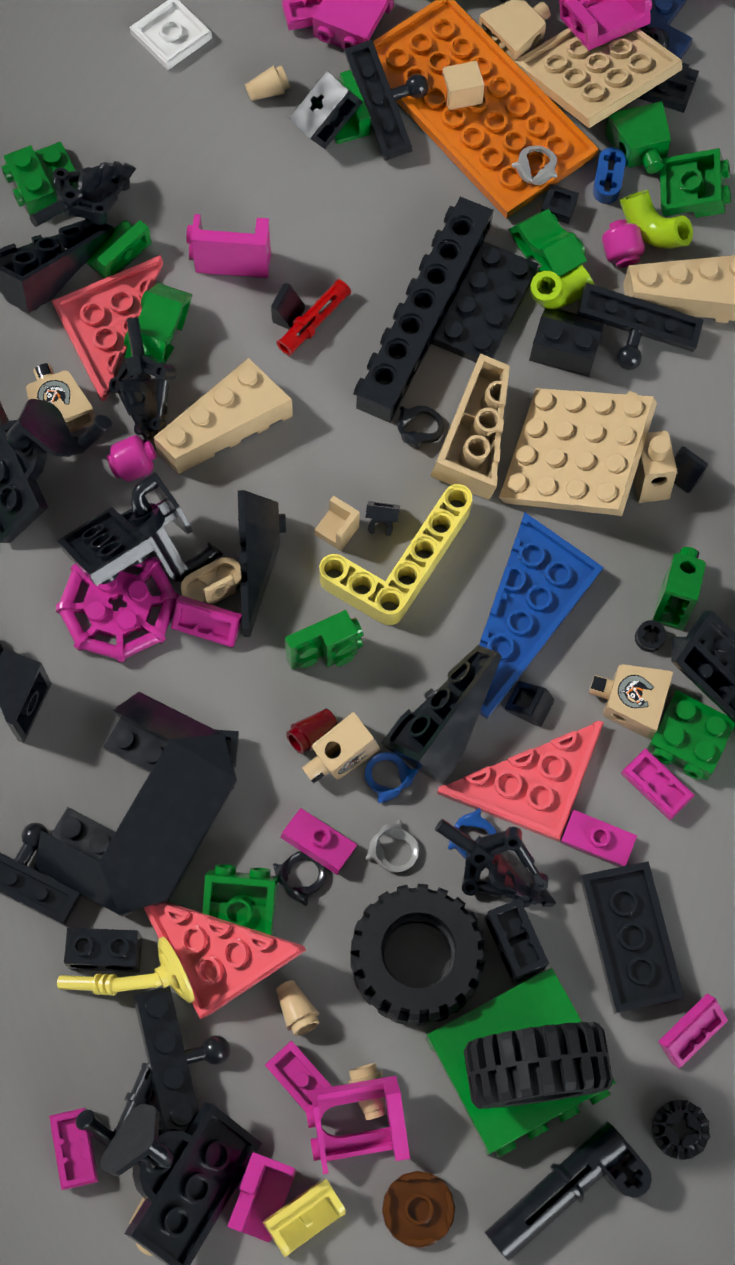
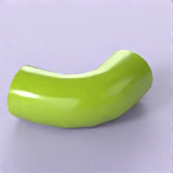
(655, 229)
(559, 291)

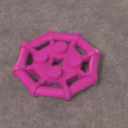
(127, 619)

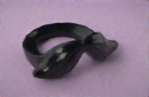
(419, 438)
(301, 893)

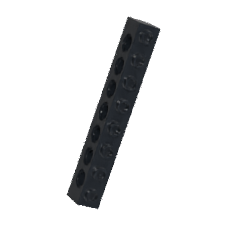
(384, 400)

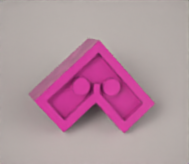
(261, 1195)

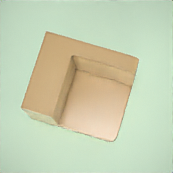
(463, 85)
(338, 524)

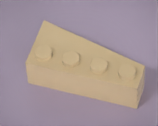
(688, 286)
(223, 417)
(474, 437)

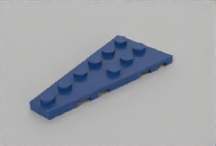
(533, 599)

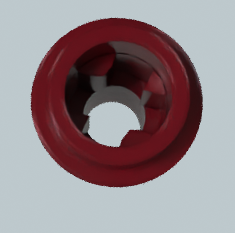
(310, 729)

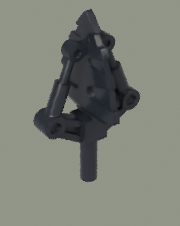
(93, 197)
(140, 393)
(506, 873)

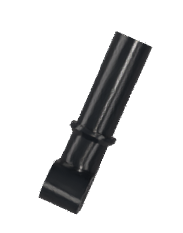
(599, 1155)

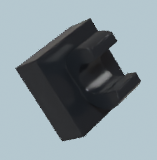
(382, 513)

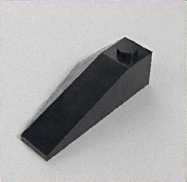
(42, 268)
(259, 543)
(440, 728)

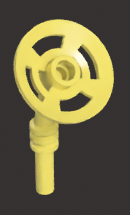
(168, 973)

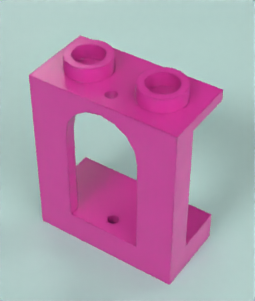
(331, 1147)

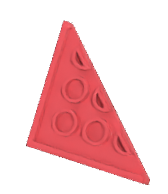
(98, 317)
(533, 786)
(218, 954)

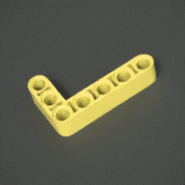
(409, 564)

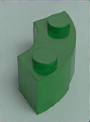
(548, 243)
(161, 314)

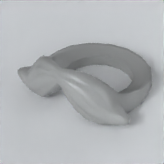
(544, 174)
(377, 853)

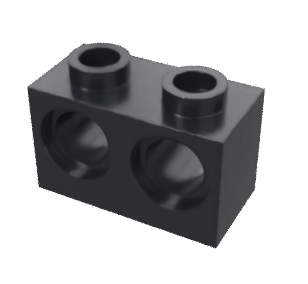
(516, 940)
(103, 950)

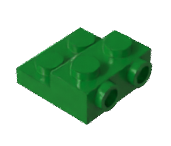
(33, 174)
(695, 184)
(332, 639)
(691, 736)
(241, 897)

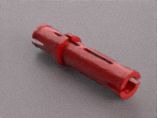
(290, 340)

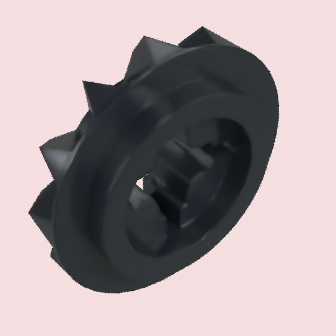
(668, 1140)

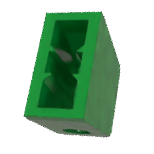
(640, 135)
(683, 581)

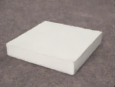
(170, 33)

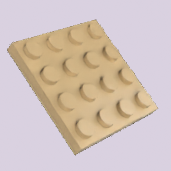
(601, 79)
(578, 451)

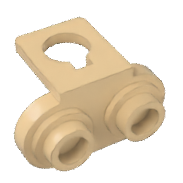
(213, 581)

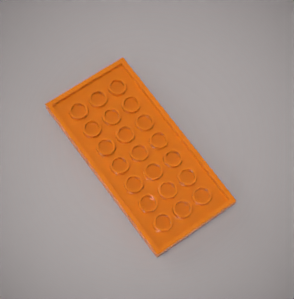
(489, 135)

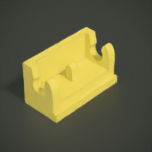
(304, 1217)

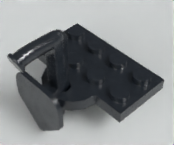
(24, 455)
(124, 540)
(190, 1179)

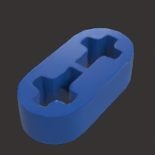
(614, 176)

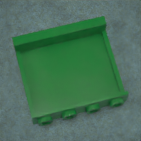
(528, 1005)

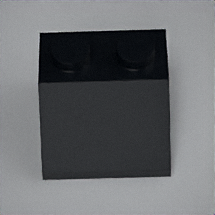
(566, 341)
(21, 691)

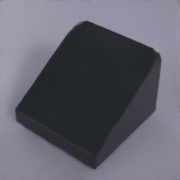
(286, 307)
(689, 469)
(530, 703)

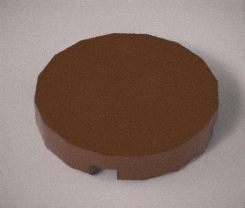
(418, 1209)

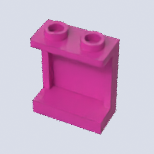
(603, 20)
(348, 21)
(230, 251)

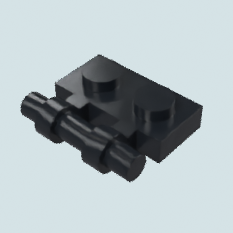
(675, 90)

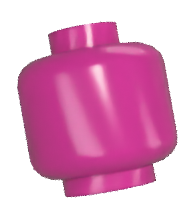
(623, 243)
(131, 458)

